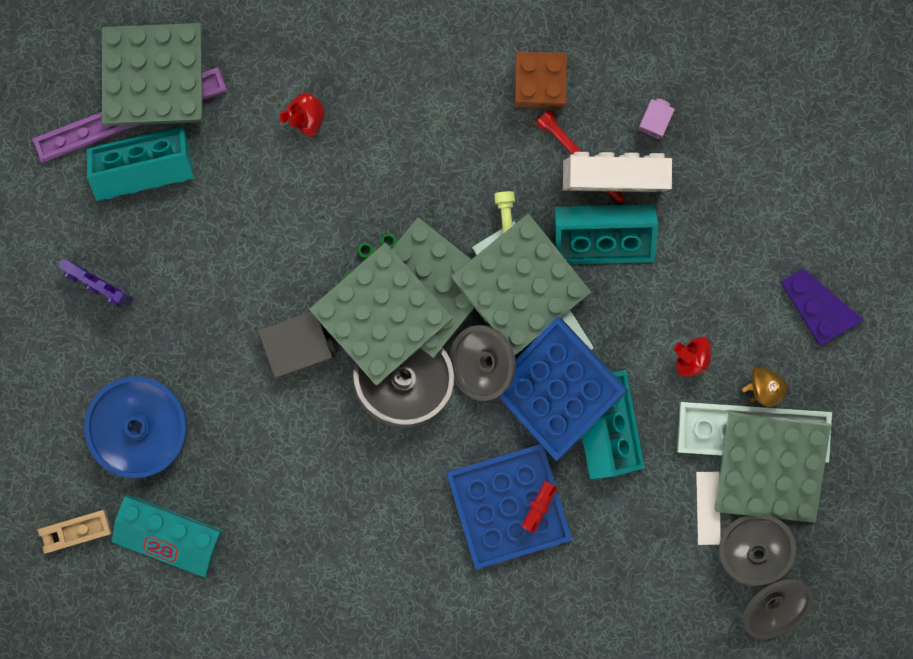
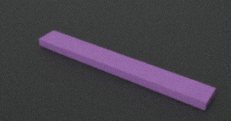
(92, 130)

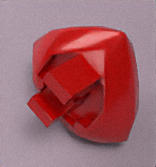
(305, 113)
(694, 357)

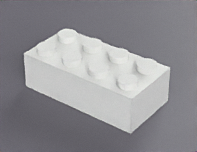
(619, 174)

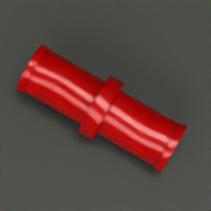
(539, 507)

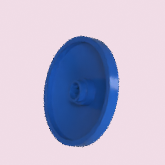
(135, 427)

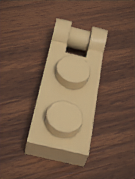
(75, 531)

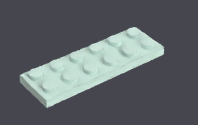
(704, 425)

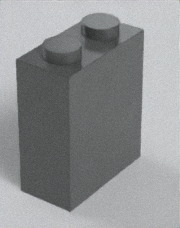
(296, 344)

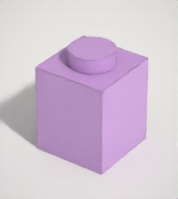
(656, 118)

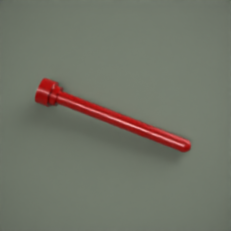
(548, 122)

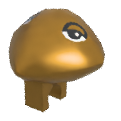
(767, 386)

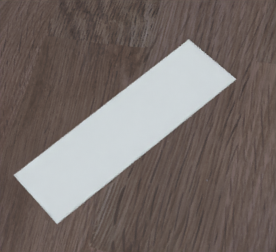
(707, 516)

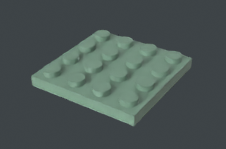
(152, 74)
(433, 262)
(520, 283)
(381, 314)
(772, 467)

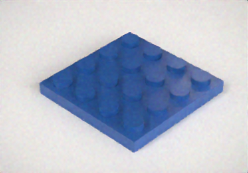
(561, 388)
(495, 501)

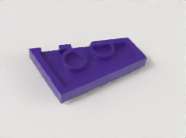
(95, 283)
(819, 308)

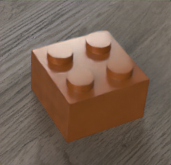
(540, 80)

